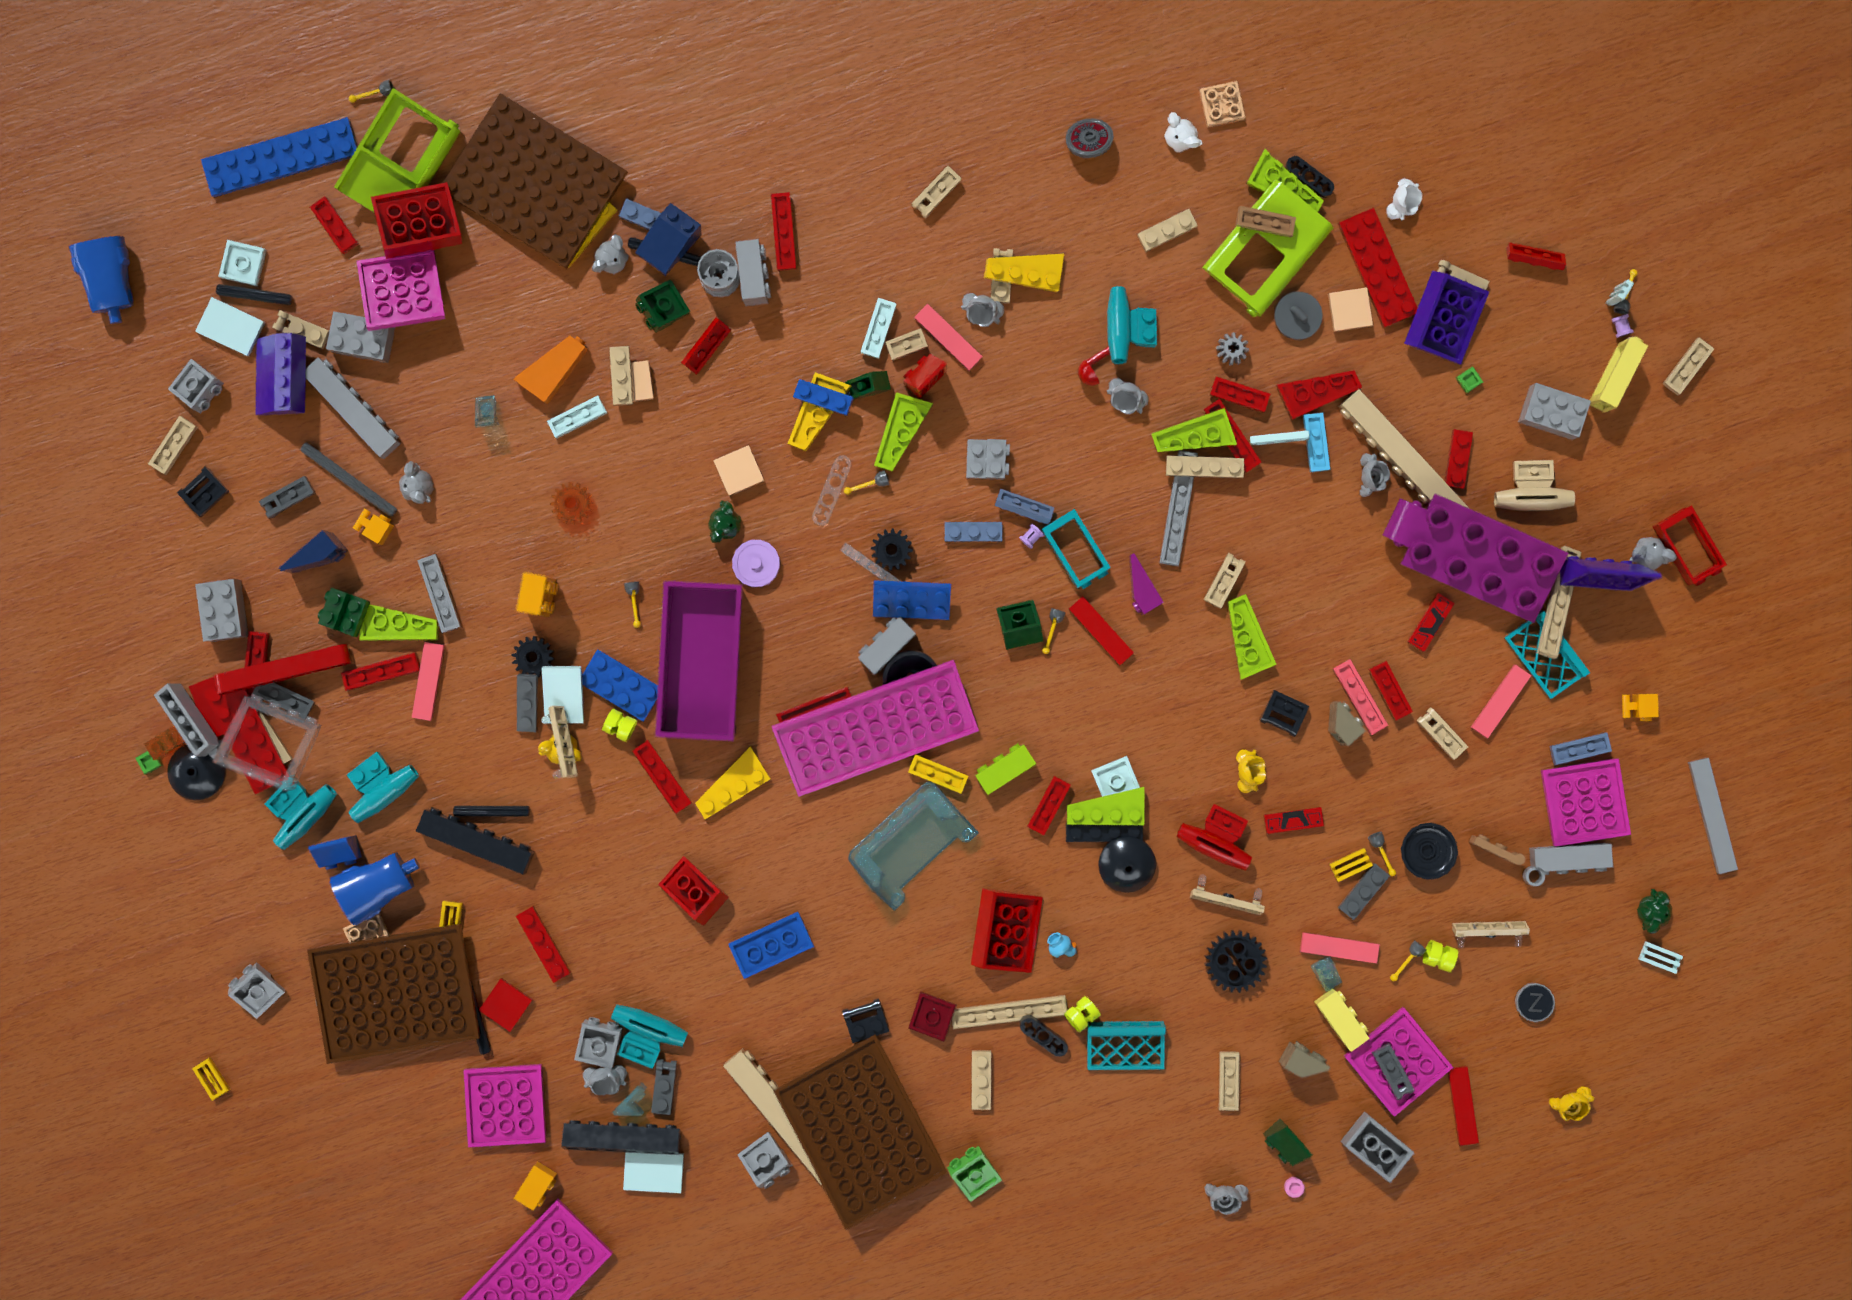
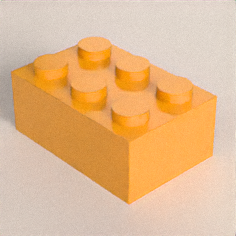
(537, 595)

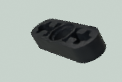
(1324, 180)
(1044, 1043)

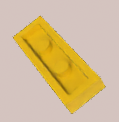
(938, 773)

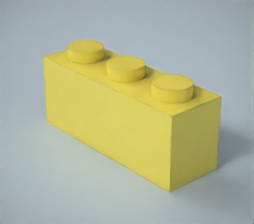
(1342, 1019)

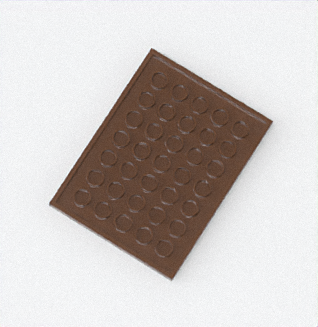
(533, 180)
(393, 993)
(860, 1131)

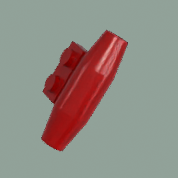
(1217, 838)

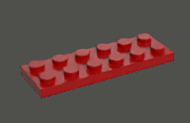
(1378, 267)
(253, 739)

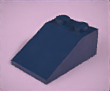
(669, 239)
(319, 551)

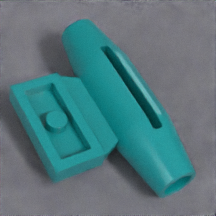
(1128, 326)
(378, 786)
(298, 811)
(645, 1034)

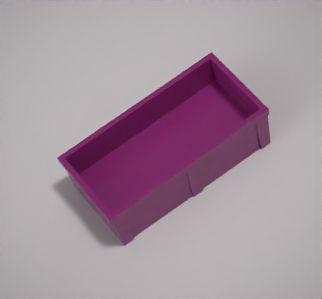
(699, 660)

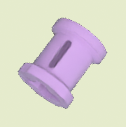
(1622, 325)
(1031, 536)

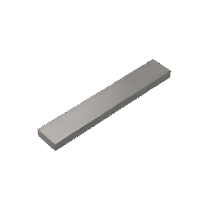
(1177, 517)
(1712, 815)

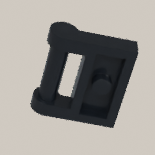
(207, 495)
(1287, 707)
(868, 1026)

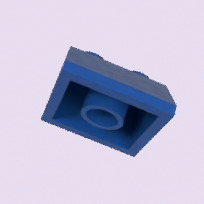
(335, 852)

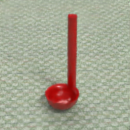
(1085, 371)

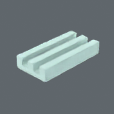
(1618, 295)
(1675, 963)

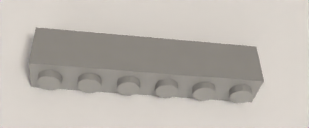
(351, 408)

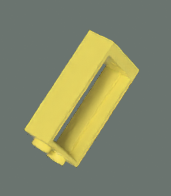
(1618, 374)

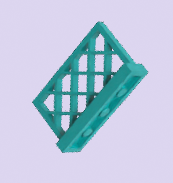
(1565, 650)
(1126, 1028)

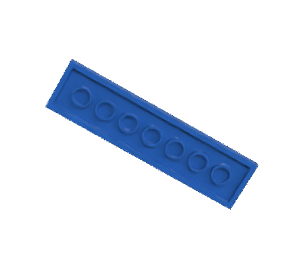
(279, 157)

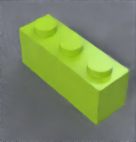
(1005, 768)

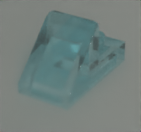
(485, 412)
(1326, 973)
(628, 1106)

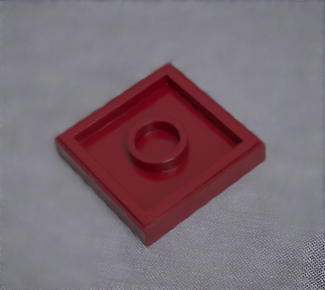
(932, 1016)

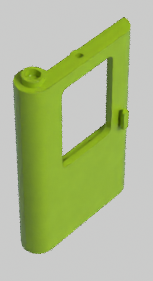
(375, 174)
(1308, 234)

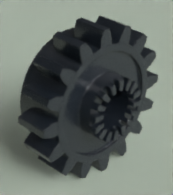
(891, 539)
(525, 649)

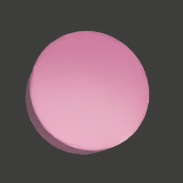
(1294, 1187)

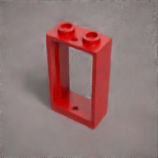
(1703, 536)

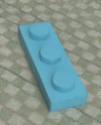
(1317, 444)

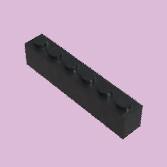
(475, 841)
(621, 1138)

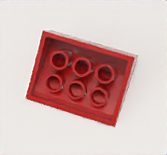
(416, 220)
(1006, 931)

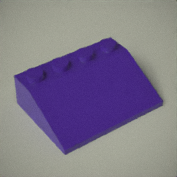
(1446, 317)
(280, 374)
(1605, 574)

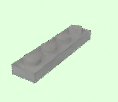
(439, 593)

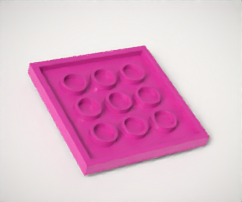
(400, 290)
(1585, 802)
(1415, 1052)
(505, 1105)

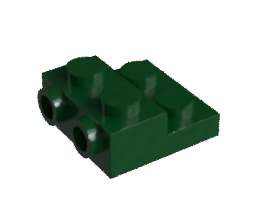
(661, 306)
(343, 612)

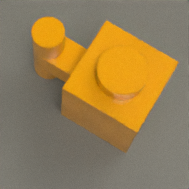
(376, 528)
(1643, 706)

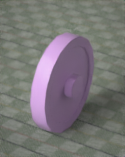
(756, 563)

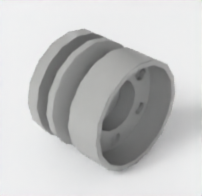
(717, 262)

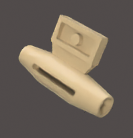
(1534, 489)

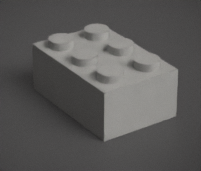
(753, 272)
(350, 337)
(1554, 411)
(221, 610)
(886, 645)
(1377, 1147)

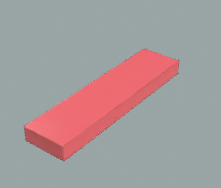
(948, 337)
(428, 681)
(1360, 697)
(1500, 701)
(1339, 947)

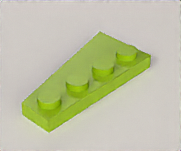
(1270, 169)
(903, 422)
(1204, 431)
(394, 625)
(1249, 641)
(1113, 809)

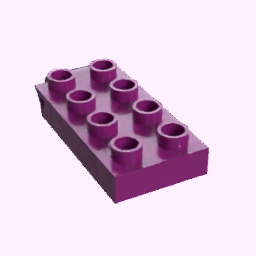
(1476, 554)

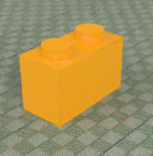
(535, 1185)

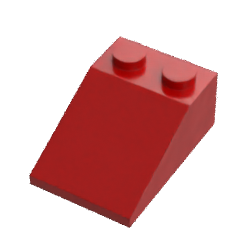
(925, 375)
(693, 891)

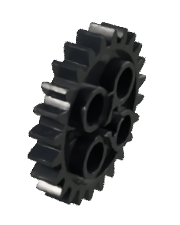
(1249, 950)

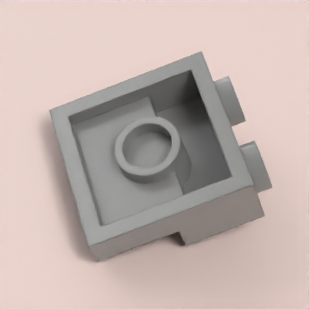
(196, 386)
(987, 459)
(255, 990)
(598, 1042)
(765, 1161)

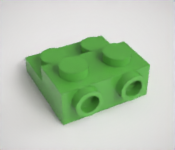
(973, 1173)

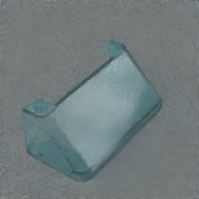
(909, 842)

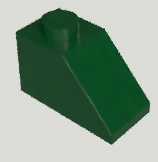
(869, 384)

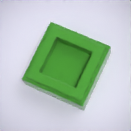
(1469, 379)
(147, 764)

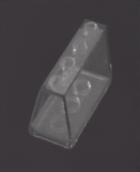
(297, 765)

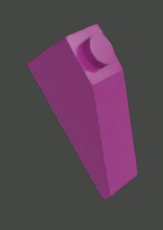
(1143, 591)

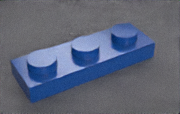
(823, 397)

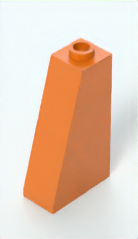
(552, 369)

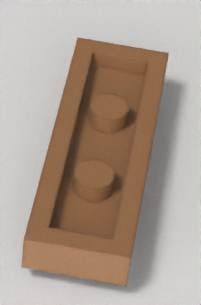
(1265, 221)

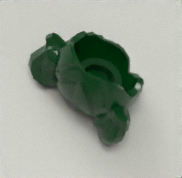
(720, 521)
(1654, 911)

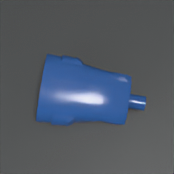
(104, 274)
(369, 888)

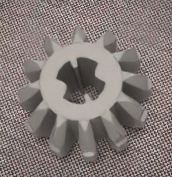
(1225, 344)

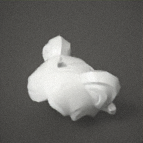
(1185, 131)
(1405, 200)

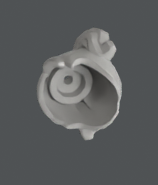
(607, 252)
(982, 309)
(1127, 396)
(1374, 468)
(416, 484)
(1650, 555)
(605, 1080)
(1232, 1199)

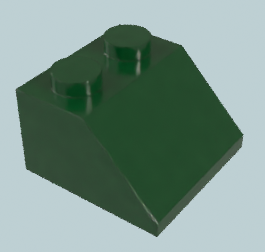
(1019, 624)
(1287, 1143)

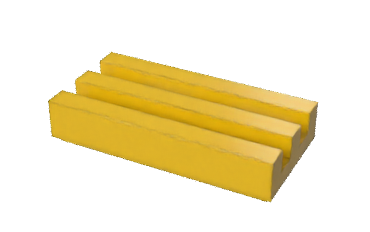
(1365, 858)
(451, 914)
(216, 1073)

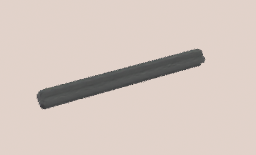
(348, 479)

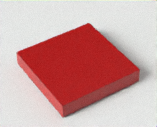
(505, 1004)

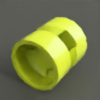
(619, 725)
(1442, 956)
(1077, 1019)

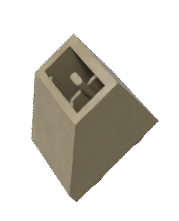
(1343, 725)
(1301, 1062)

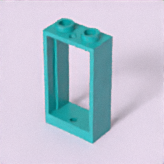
(1059, 523)

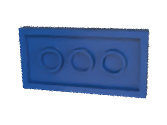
(911, 600)
(620, 685)
(771, 945)

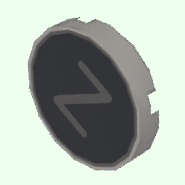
(1534, 1002)

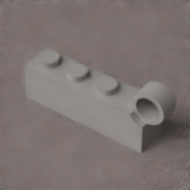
(188, 720)
(1568, 857)

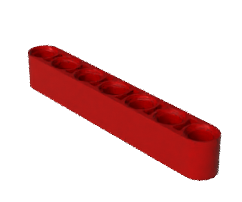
(282, 669)

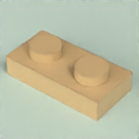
(906, 344)

